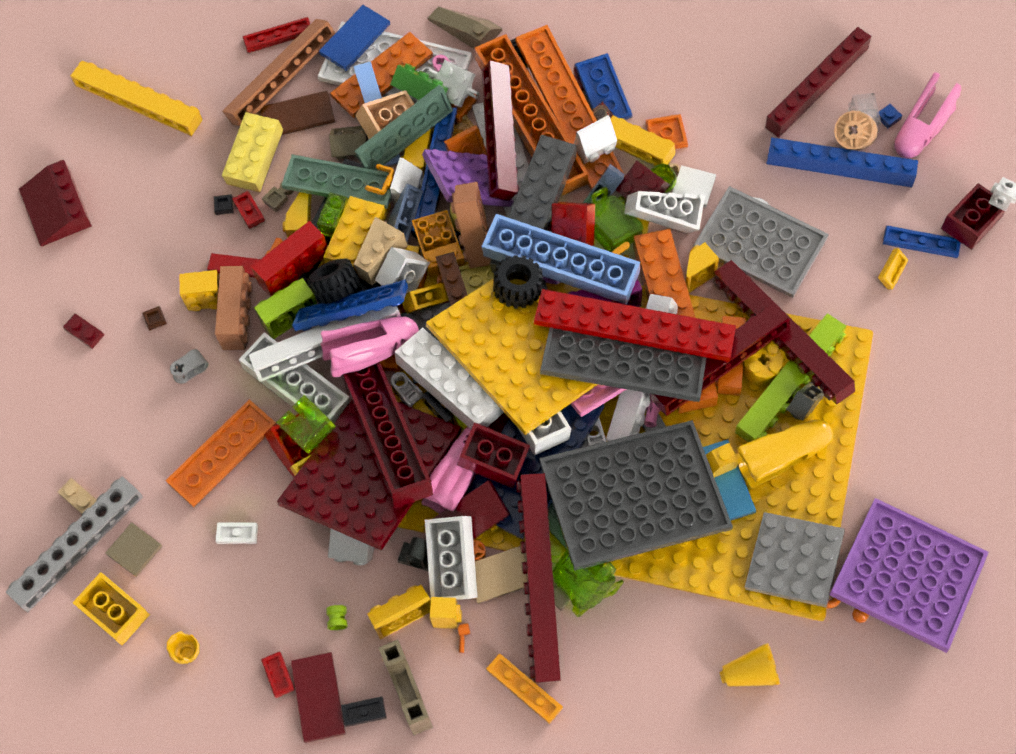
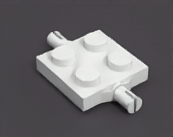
(457, 81)

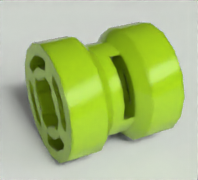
(336, 617)

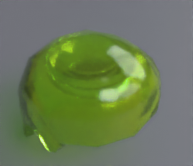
(667, 174)

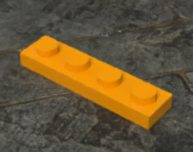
(524, 688)

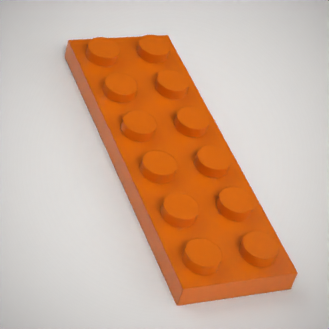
(405, 50)
(220, 453)

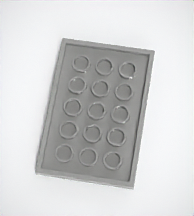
(762, 241)

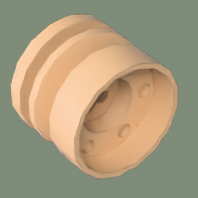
(865, 126)

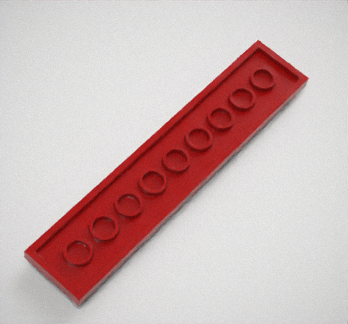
(635, 325)

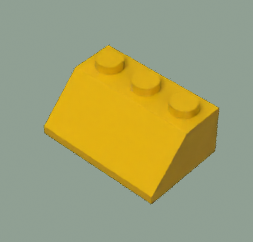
(400, 611)

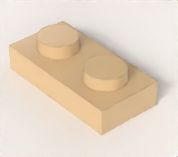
(76, 495)

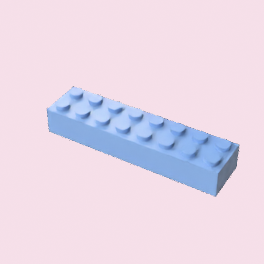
(563, 258)

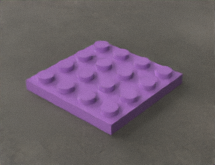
(457, 168)

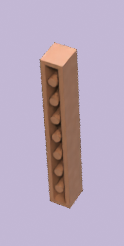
(279, 71)

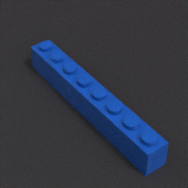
(842, 162)

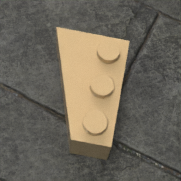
(375, 249)

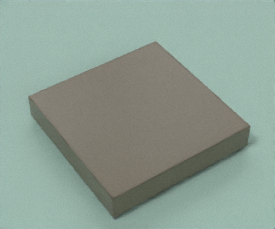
(133, 549)

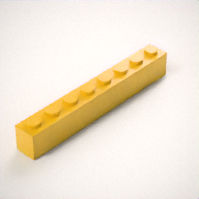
(136, 97)

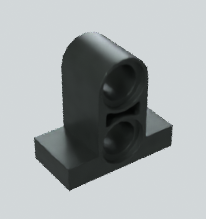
(414, 554)

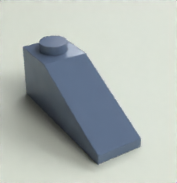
(405, 210)

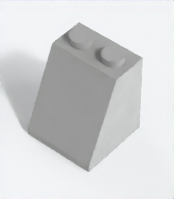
(347, 548)

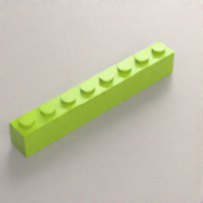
(787, 384)

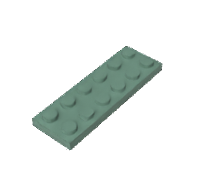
(405, 129)
(323, 177)

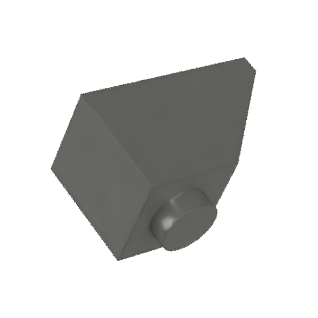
(805, 401)

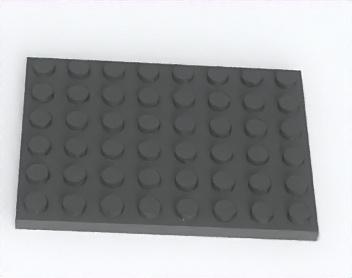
(634, 495)

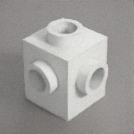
(1003, 194)

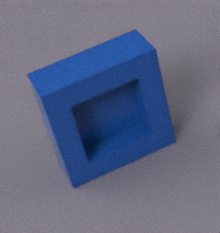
(889, 115)

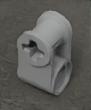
(189, 365)
(408, 392)

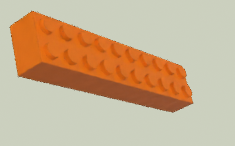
(530, 110)
(664, 277)

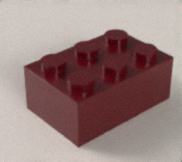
(972, 217)
(493, 455)

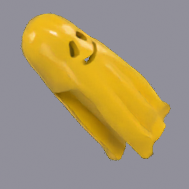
(776, 452)

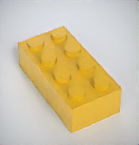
(353, 229)

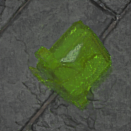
(611, 223)
(587, 585)

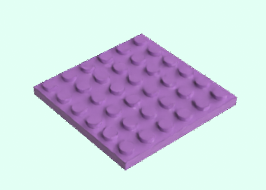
(910, 575)

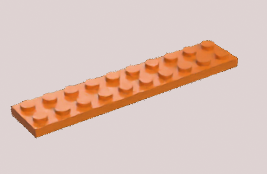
(561, 92)

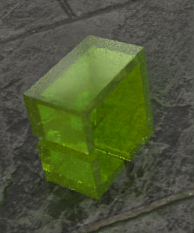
(309, 426)

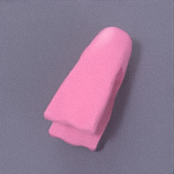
(917, 134)
(365, 343)
(449, 480)

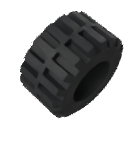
(521, 269)
(333, 281)

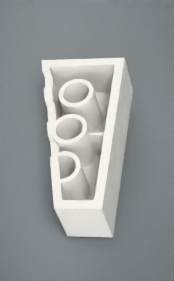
(670, 210)

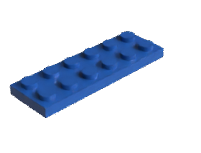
(353, 304)

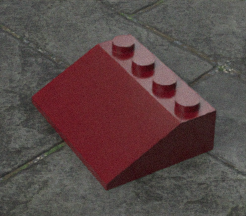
(54, 204)

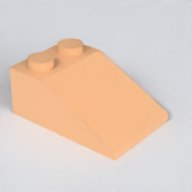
(380, 112)

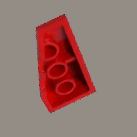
(285, 447)

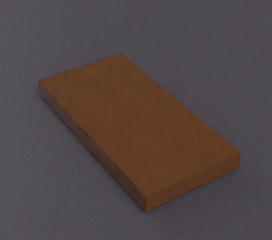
(301, 112)

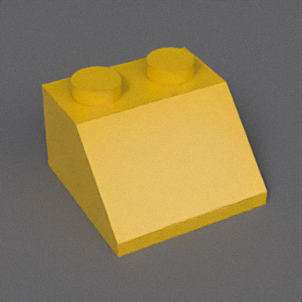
(700, 266)

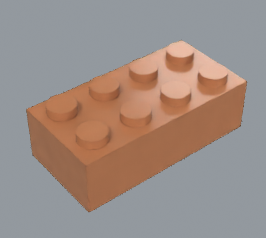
(471, 223)
(233, 308)

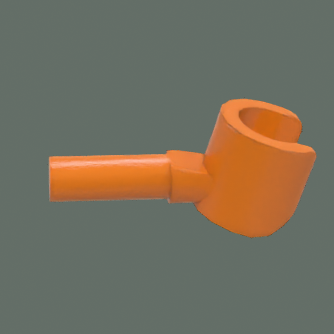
(463, 629)

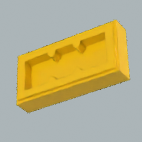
(893, 268)

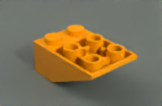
(437, 238)

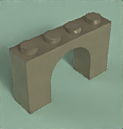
(406, 687)

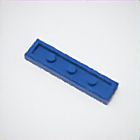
(921, 241)

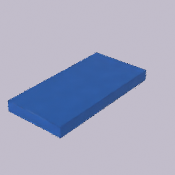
(354, 37)
(602, 85)

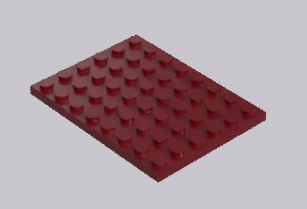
(343, 483)

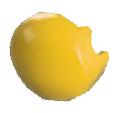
(182, 648)

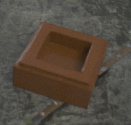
(154, 318)

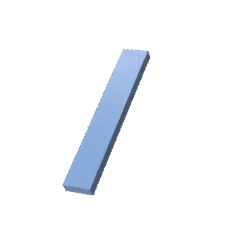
(370, 91)

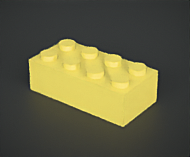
(252, 152)

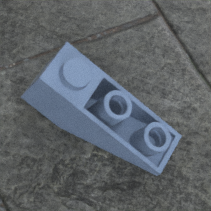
(610, 178)

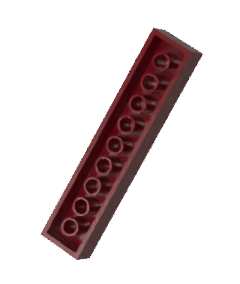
(388, 435)

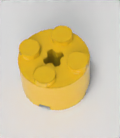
(763, 374)

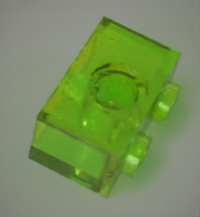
(331, 213)

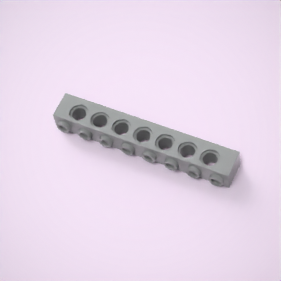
(73, 554)

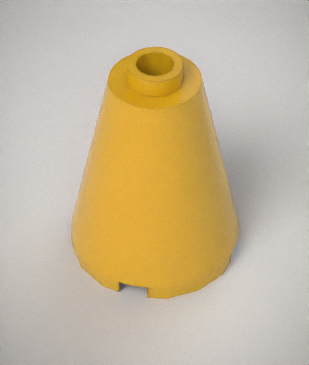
(751, 669)

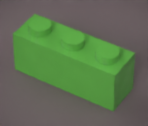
(414, 82)

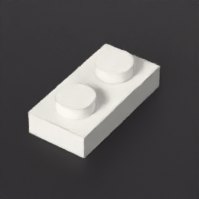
(236, 533)

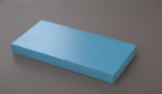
(733, 489)

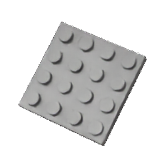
(795, 559)

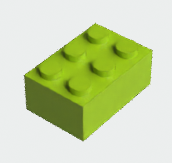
(281, 309)

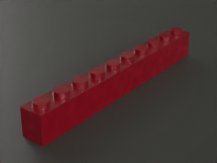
(794, 342)
(539, 578)

